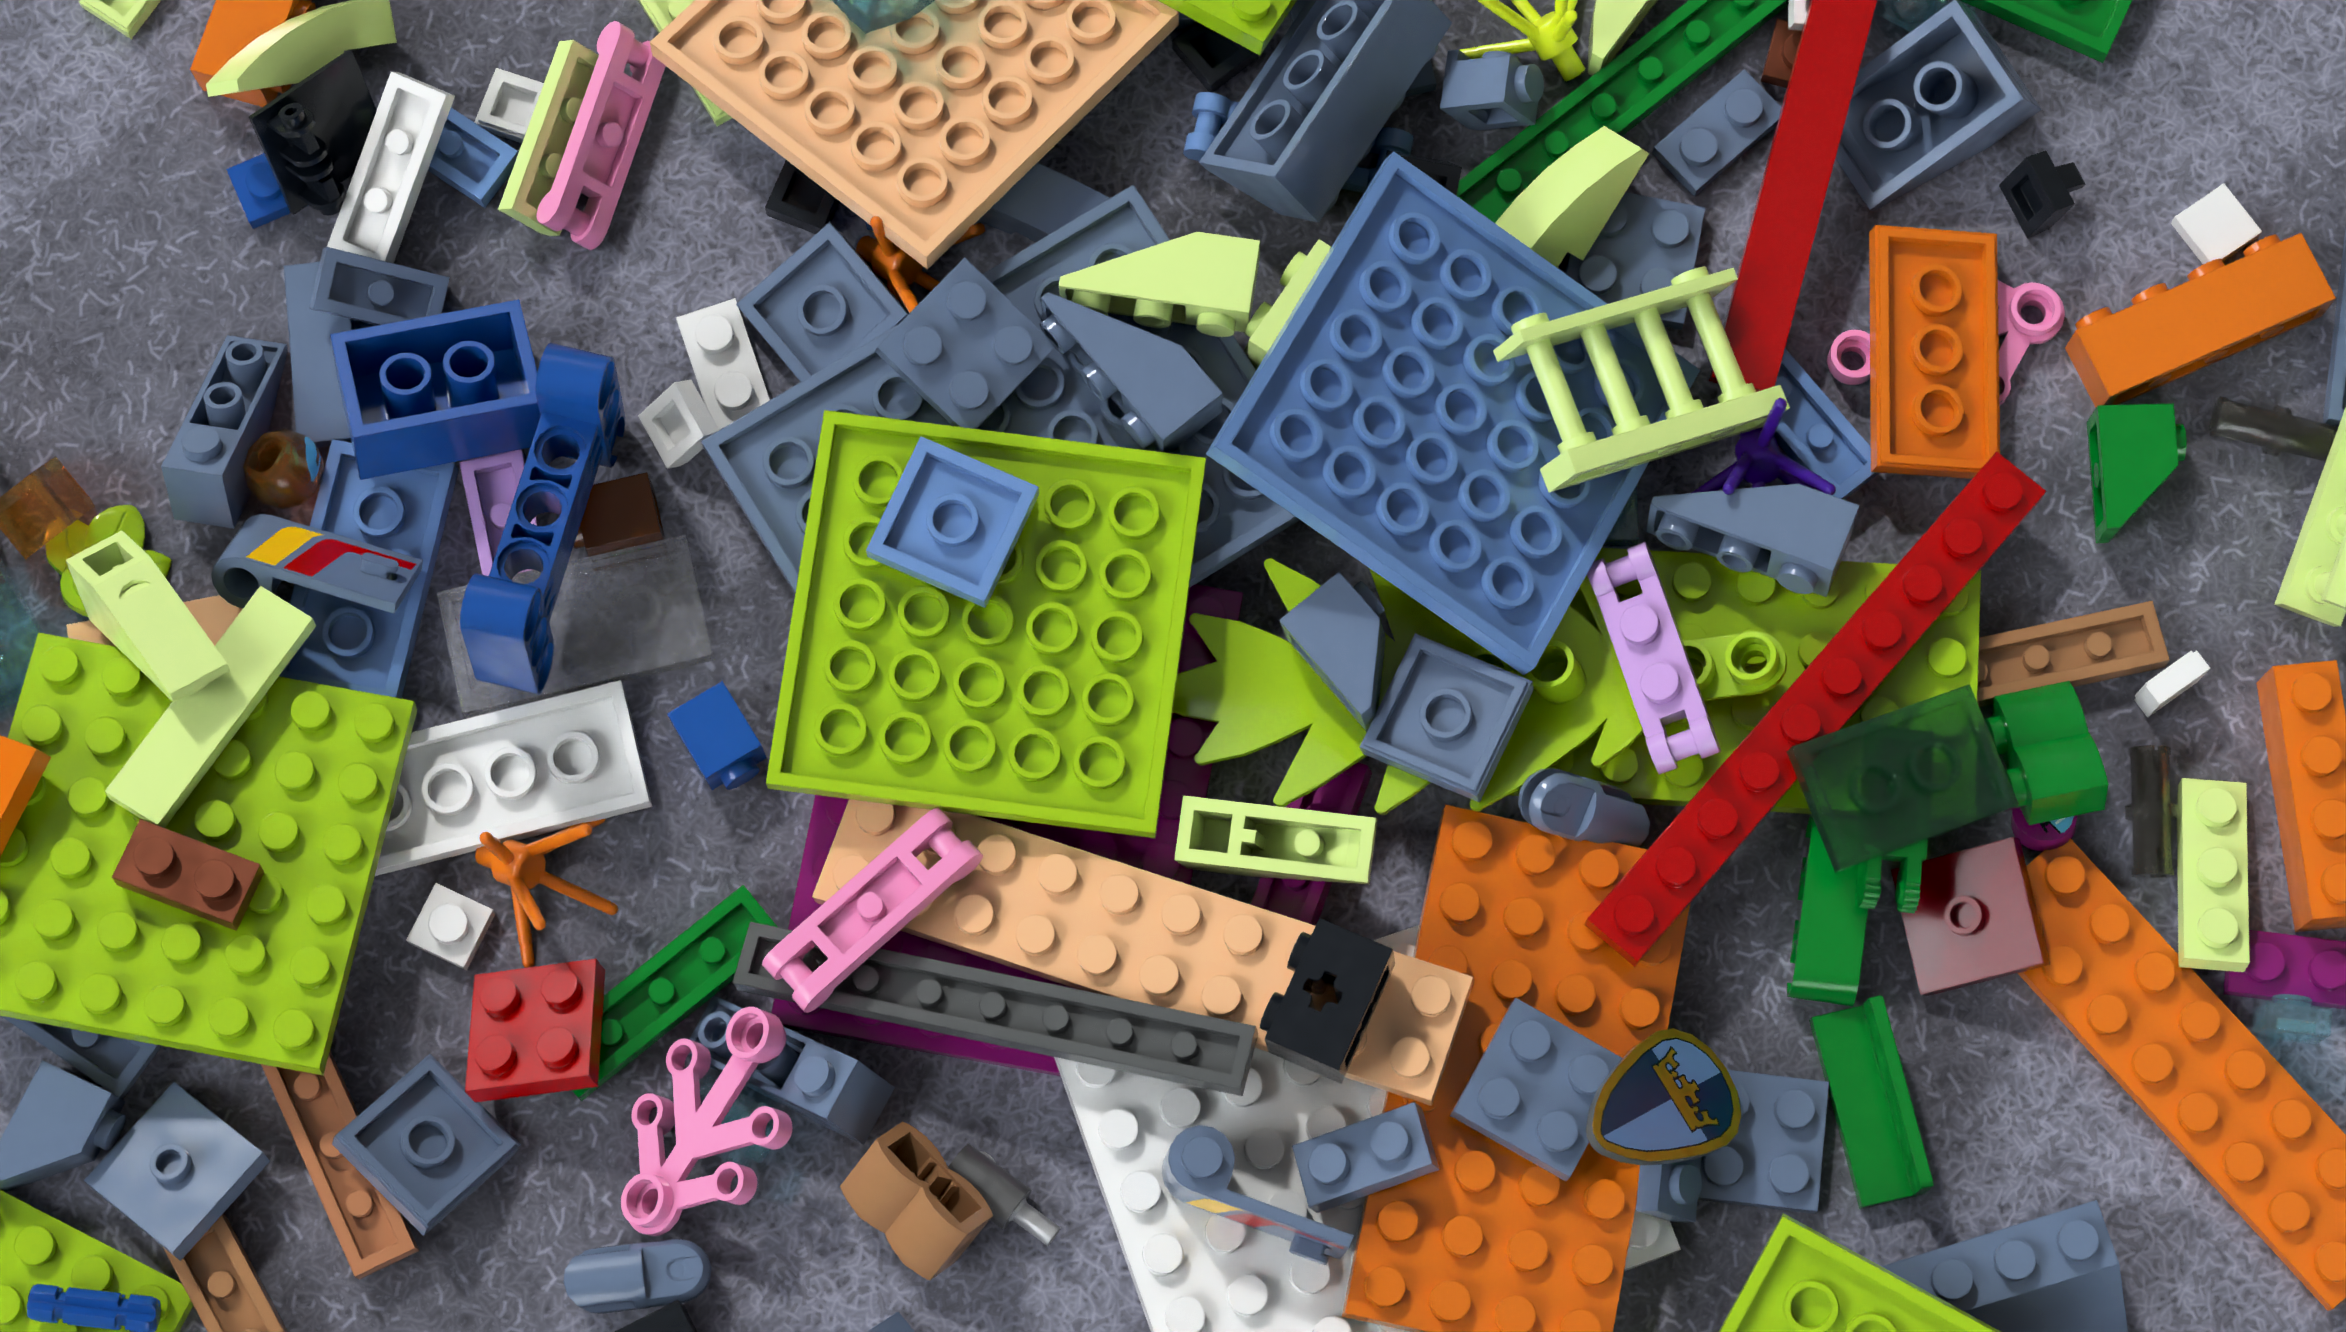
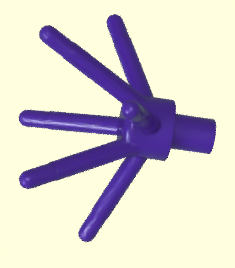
(1762, 462)

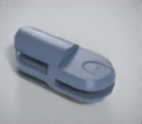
(1582, 809)
(637, 1275)

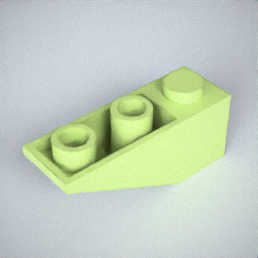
(1186, 281)
(145, 616)

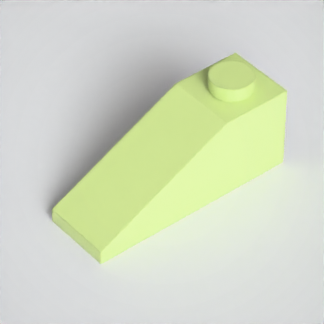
(1274, 841)

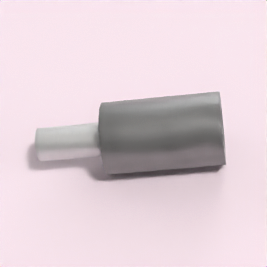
(1003, 1193)

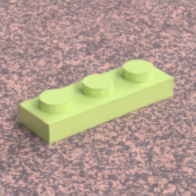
(548, 134)
(2212, 875)

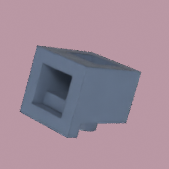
(1491, 90)

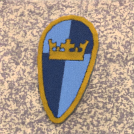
(1664, 1103)

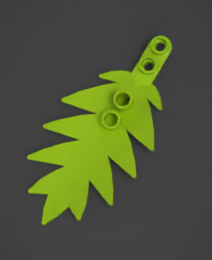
(1268, 692)

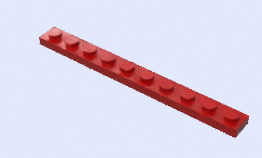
(1814, 706)

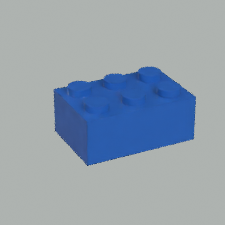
(438, 388)

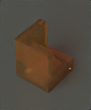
(42, 507)

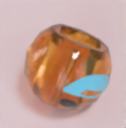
(283, 468)

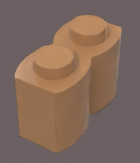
(916, 1200)

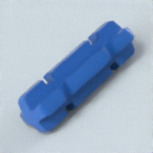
(93, 1308)

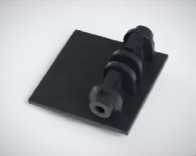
(317, 134)

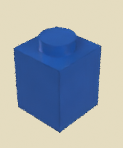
(718, 738)

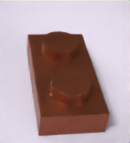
(188, 874)

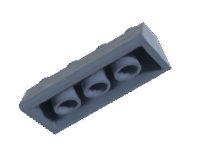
(1323, 101)
(2031, 1275)

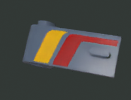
(279, 550)
(1199, 1174)

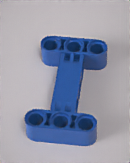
(579, 419)

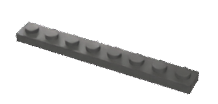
(1022, 1014)

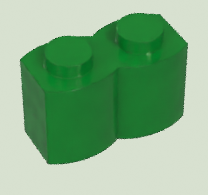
(2048, 752)

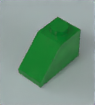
(2130, 459)

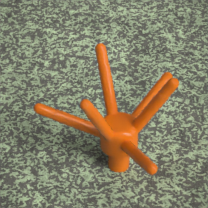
(897, 266)
(524, 867)

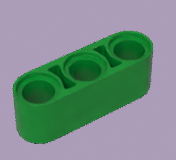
(1830, 929)

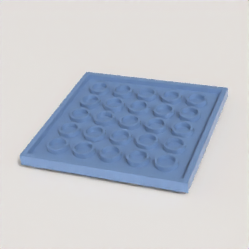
(1409, 436)

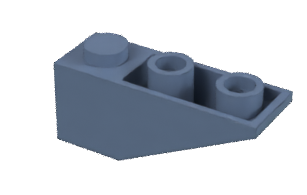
(1147, 376)
(224, 421)
(1767, 529)
(805, 1076)

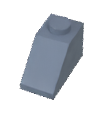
(1342, 642)
(57, 1127)

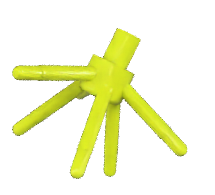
(1547, 35)

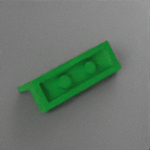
(1871, 1104)

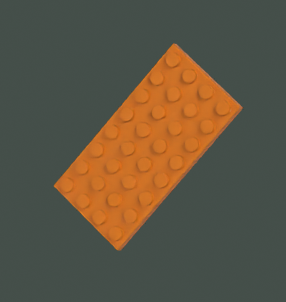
(1490, 1232)

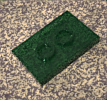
(1902, 778)

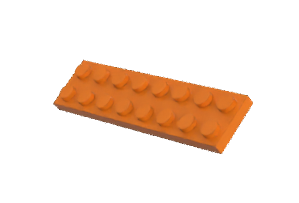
(2192, 1068)

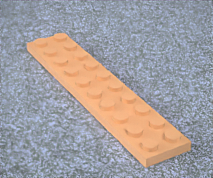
(1146, 939)

